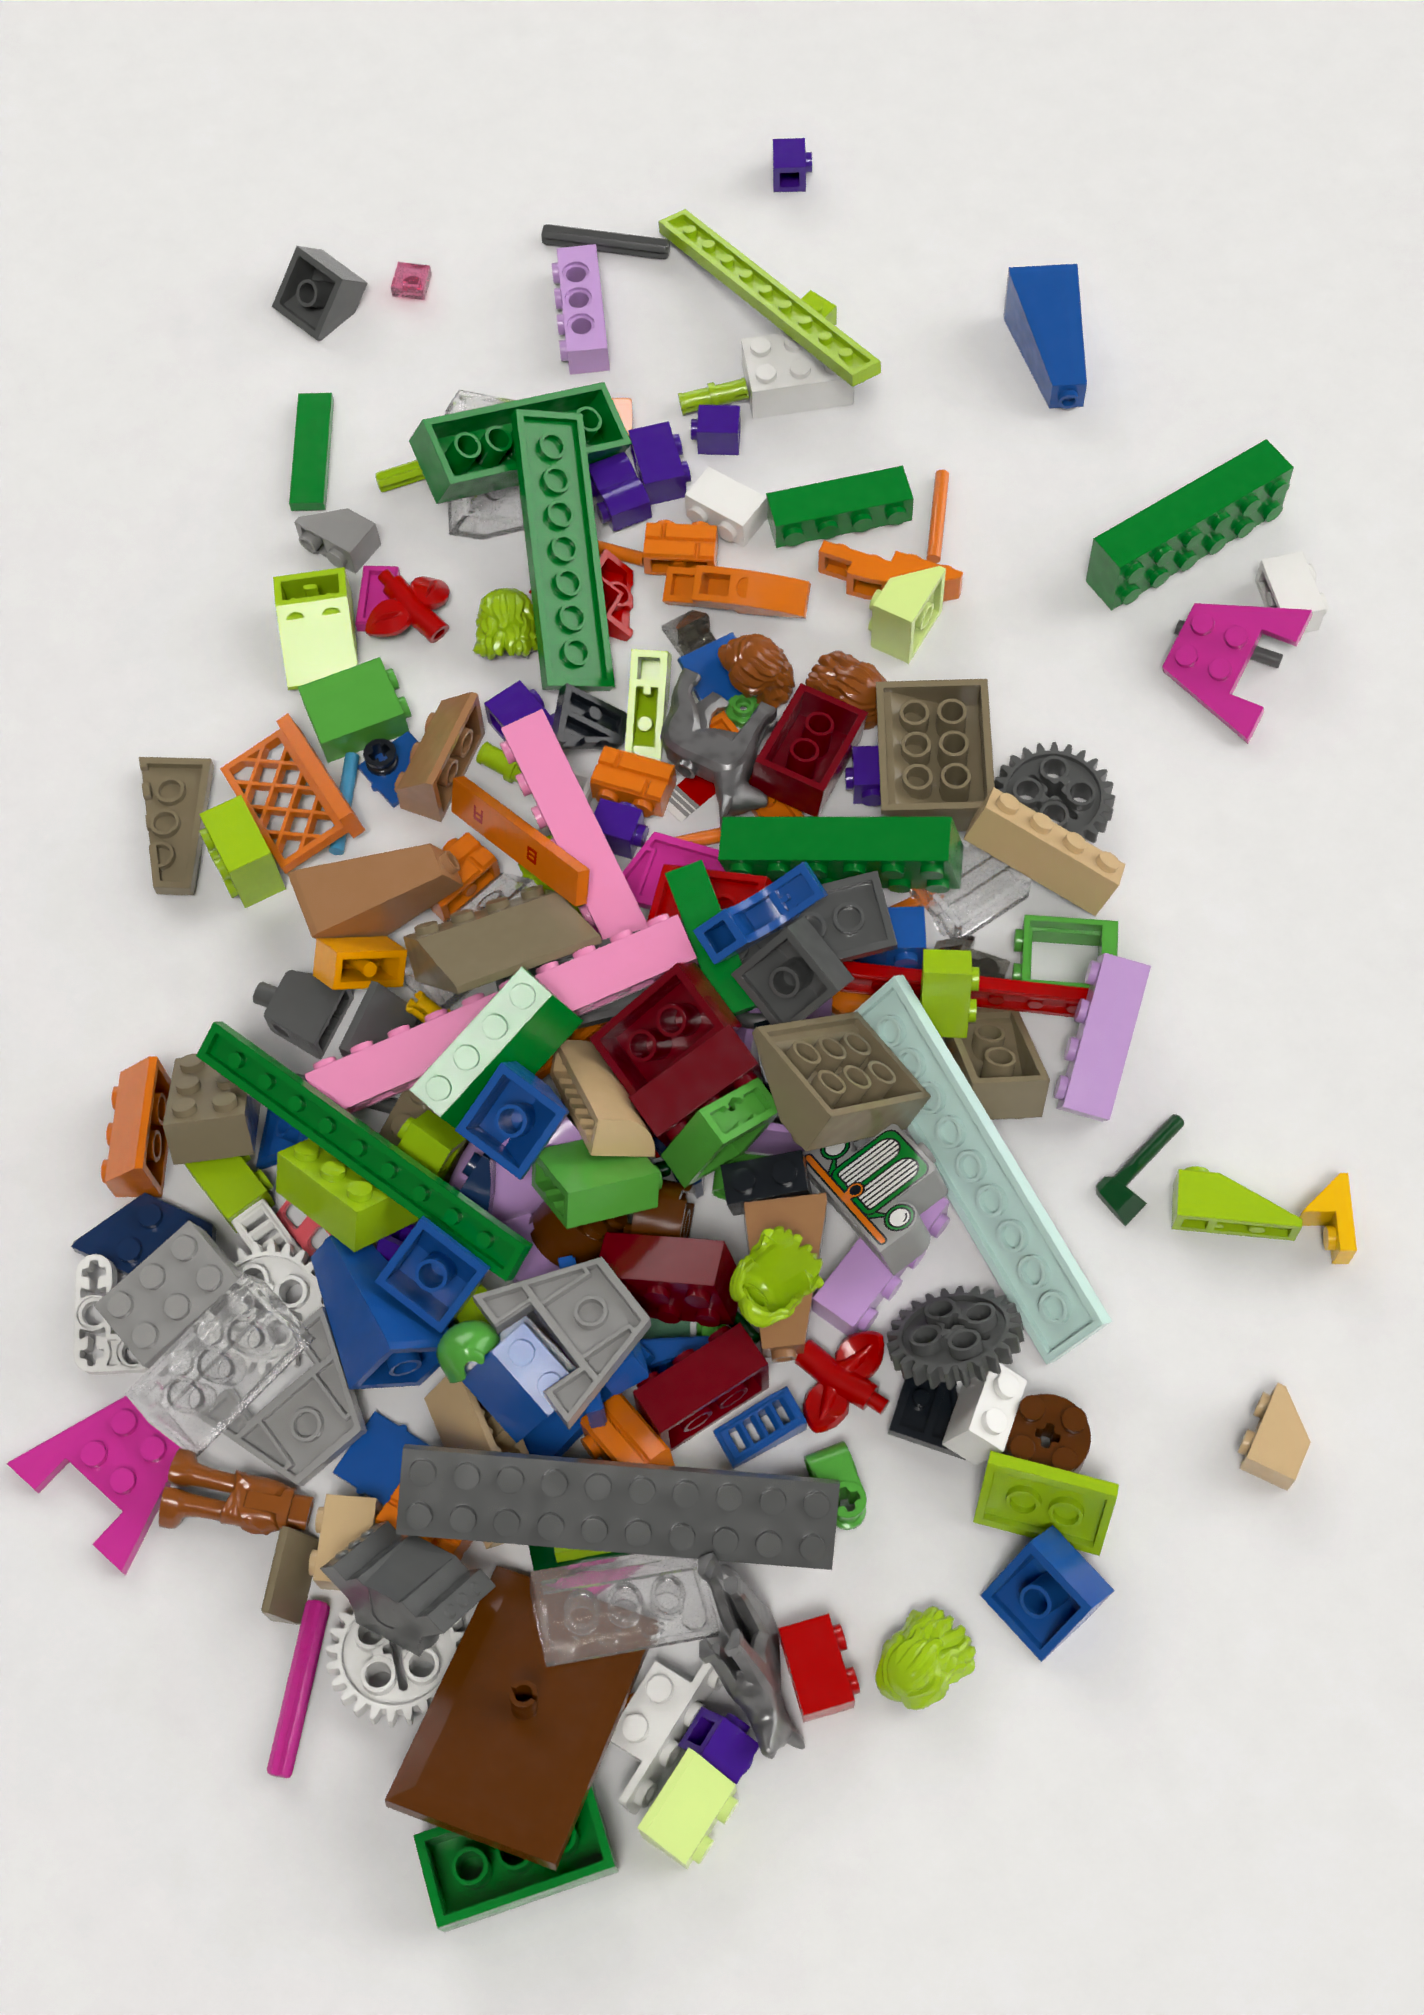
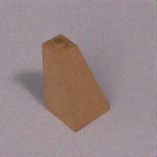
(374, 891)
(805, 1217)

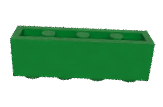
(839, 506)

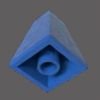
(1047, 327)
(374, 1332)

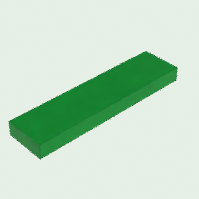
(311, 452)
(696, 905)

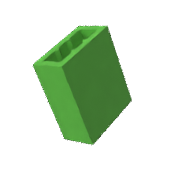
(355, 708)
(593, 1188)

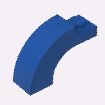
(761, 914)

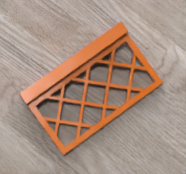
(320, 784)

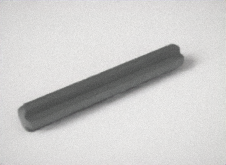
(606, 241)

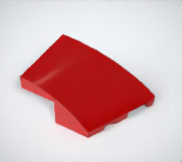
(617, 586)

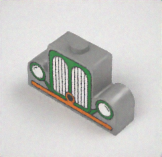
(881, 1192)

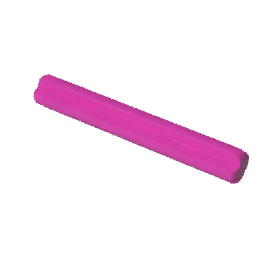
(298, 1689)

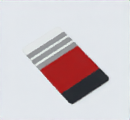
(689, 796)

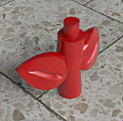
(409, 606)
(842, 1379)

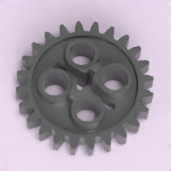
(1056, 795)
(955, 1337)

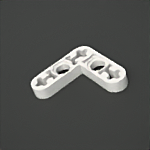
(113, 1347)

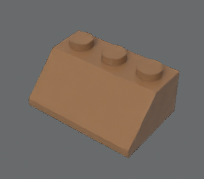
(443, 754)

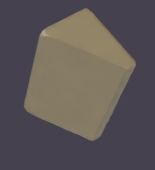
(289, 1577)

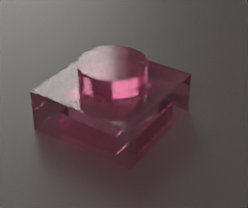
(411, 280)

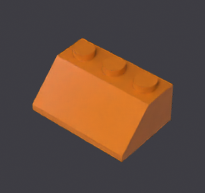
(137, 1133)

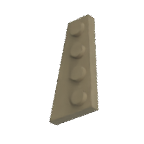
(174, 797)

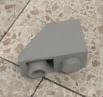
(340, 536)

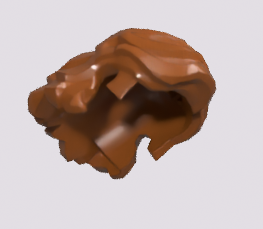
(758, 669)
(848, 681)

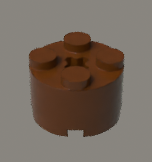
(670, 1218)
(581, 1241)
(1052, 1418)

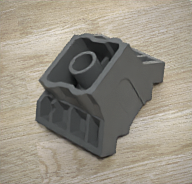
(405, 1586)

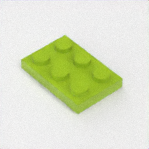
(1034, 1496)

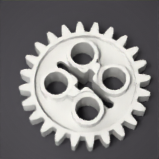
(282, 1272)
(359, 1662)

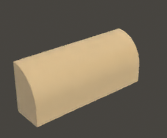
(599, 1103)
(467, 1423)

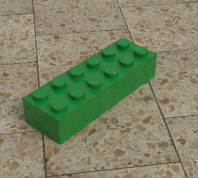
(475, 448)
(1188, 525)
(902, 849)

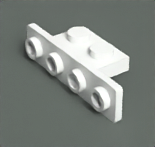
(656, 1724)

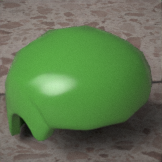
(463, 1344)

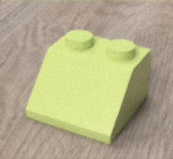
(906, 611)
(689, 1810)

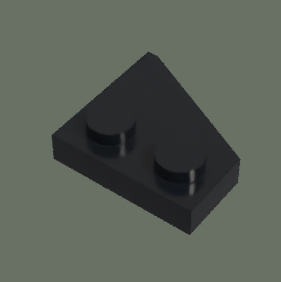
(587, 721)
(924, 1414)

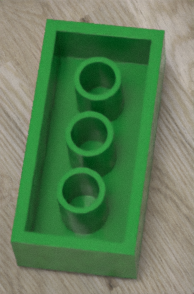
(479, 1881)

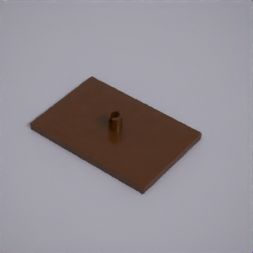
(509, 1739)

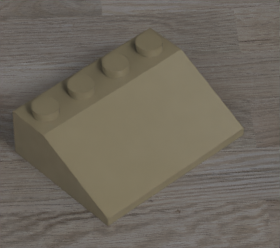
(934, 748)
(497, 940)
(836, 1080)

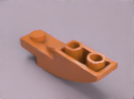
(871, 572)
(737, 590)

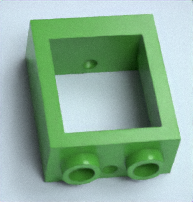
(1062, 931)
(720, 1133)

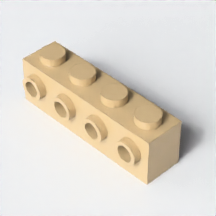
(1045, 851)

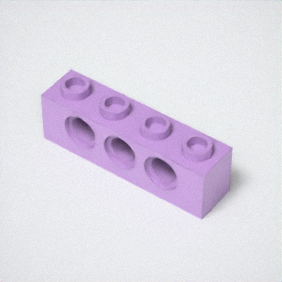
(582, 309)

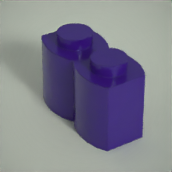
(618, 492)

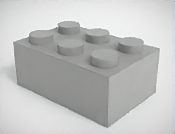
(168, 1292)

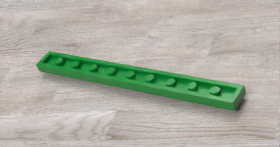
(363, 1149)

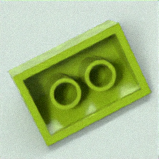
(337, 1196)

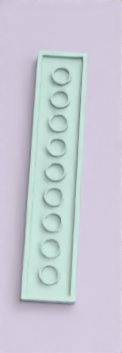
(987, 1183)

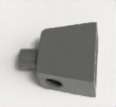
(303, 1010)

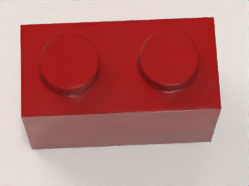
(817, 1667)

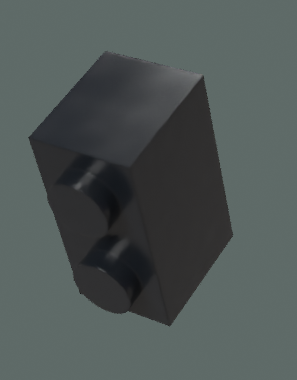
(765, 1179)

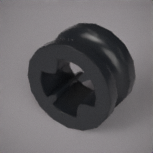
(377, 767)

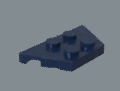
(136, 1232)

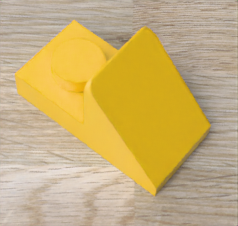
(1334, 1212)

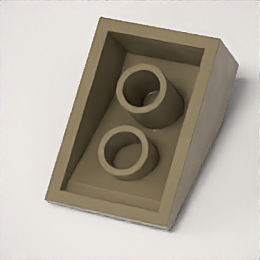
(1002, 1065)

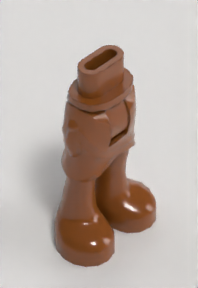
(254, 1501)

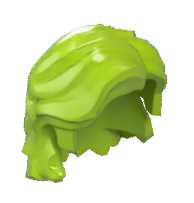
(505, 624)
(775, 1277)
(924, 1659)

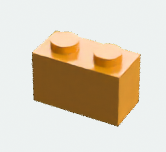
(358, 961)

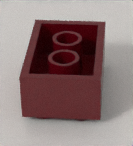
(808, 750)
(662, 1026)
(695, 1082)
(675, 1276)
(702, 1386)

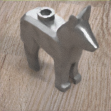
(715, 753)
(750, 1659)

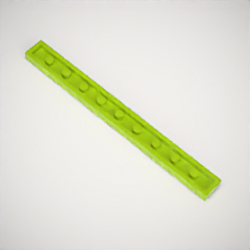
(770, 298)

